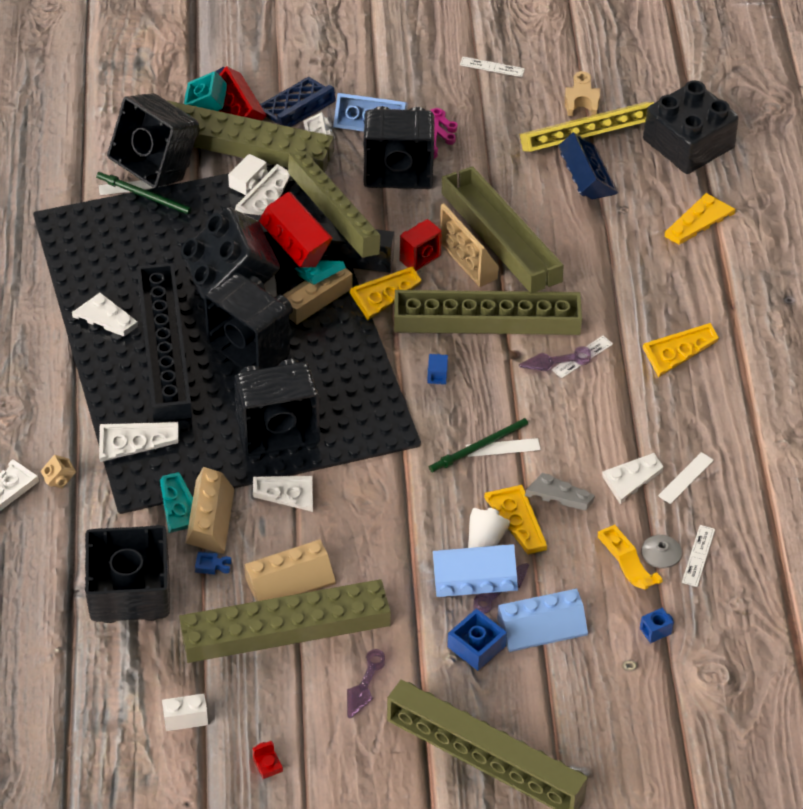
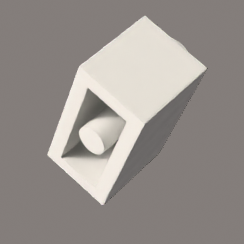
(247, 174)
(185, 712)

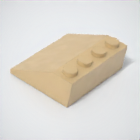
(466, 249)

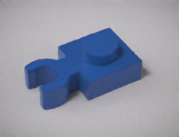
(209, 563)

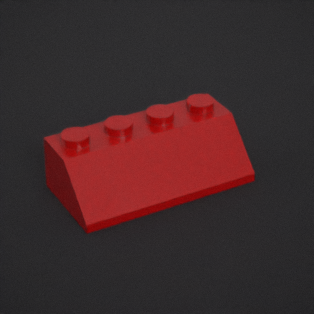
(239, 97)
(296, 230)

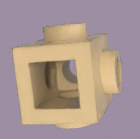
(58, 471)

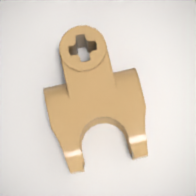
(582, 94)

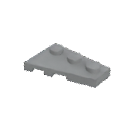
(555, 489)

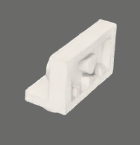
(319, 124)

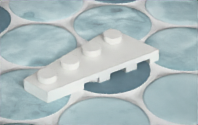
(265, 192)
(133, 438)
(15, 482)

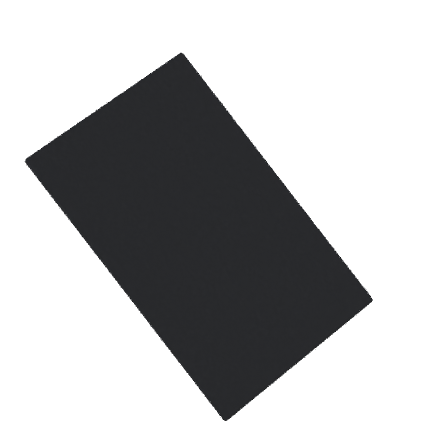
(97, 250)

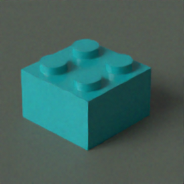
(206, 92)

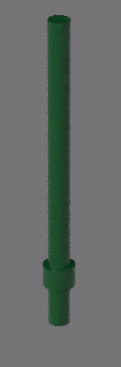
(114, 181)
(448, 460)

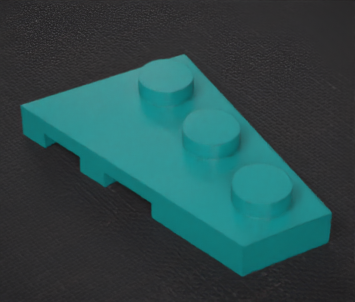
(322, 271)
(176, 501)

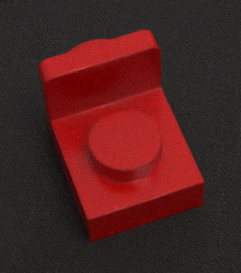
(266, 759)

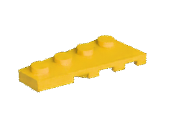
(698, 217)
(380, 293)
(677, 348)
(517, 509)

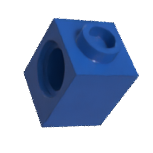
(437, 369)
(653, 631)

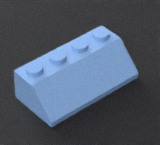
(352, 108)
(475, 570)
(543, 620)

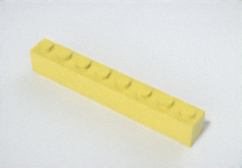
(585, 126)

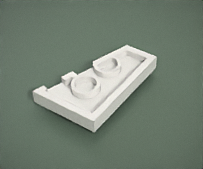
(107, 314)
(631, 475)
(285, 490)

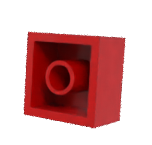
(420, 245)

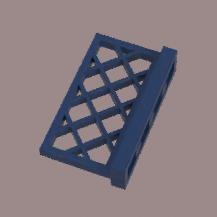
(299, 109)

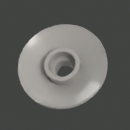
(661, 557)

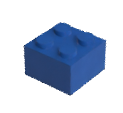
(477, 639)

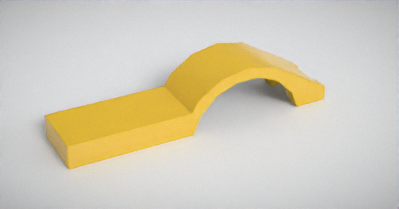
(627, 557)

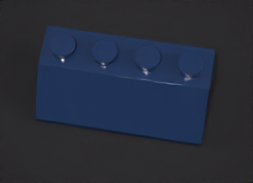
(586, 167)

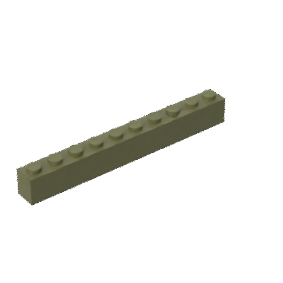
(334, 204)

